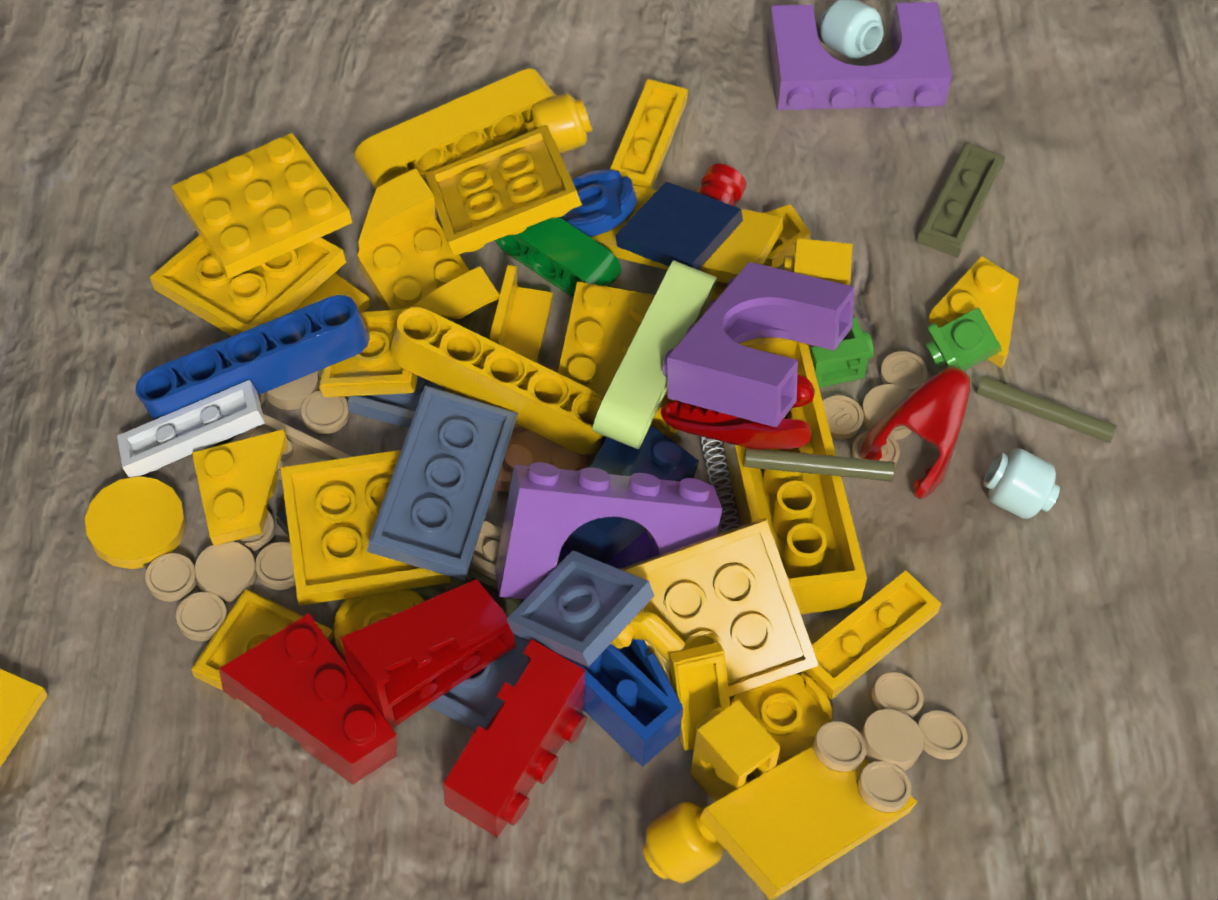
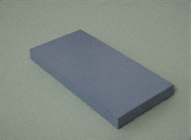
(443, 483)

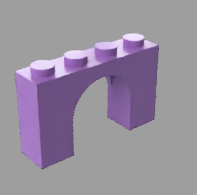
(815, 80)
(761, 302)
(553, 502)

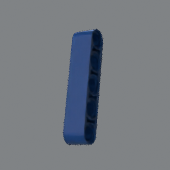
(264, 355)

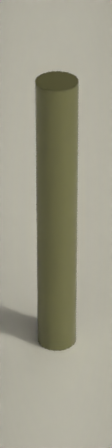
(1046, 409)
(819, 464)

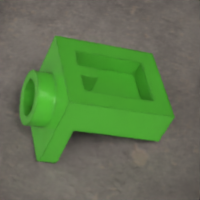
(962, 341)
(847, 361)

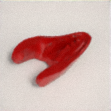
(932, 413)
(740, 431)

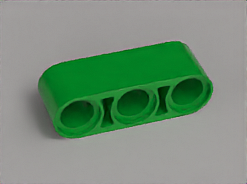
(562, 255)

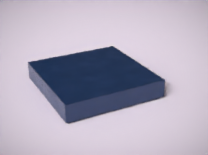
(679, 227)

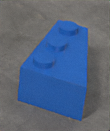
(632, 700)

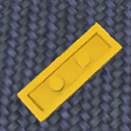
(650, 132)
(871, 633)

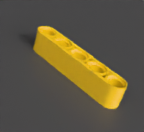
(454, 129)
(497, 376)

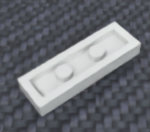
(190, 429)

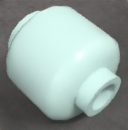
(851, 28)
(1021, 483)

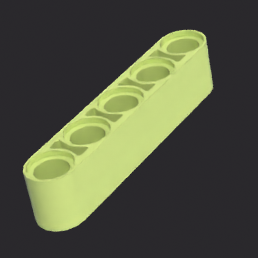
(640, 381)

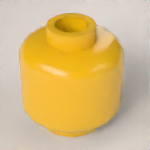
(565, 119)
(680, 844)

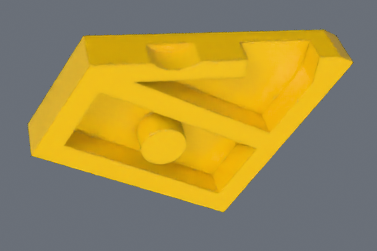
(238, 483)

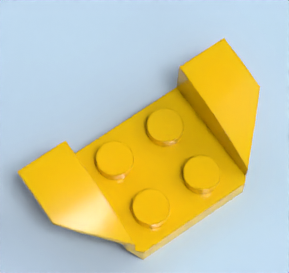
(409, 256)

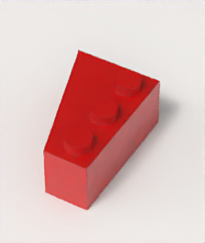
(427, 649)
(314, 698)
(519, 742)

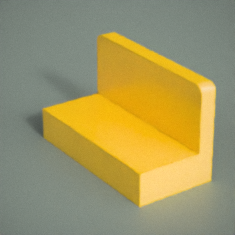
(521, 317)

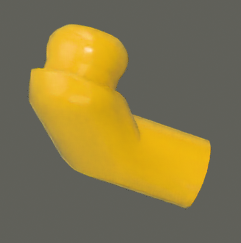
(652, 629)

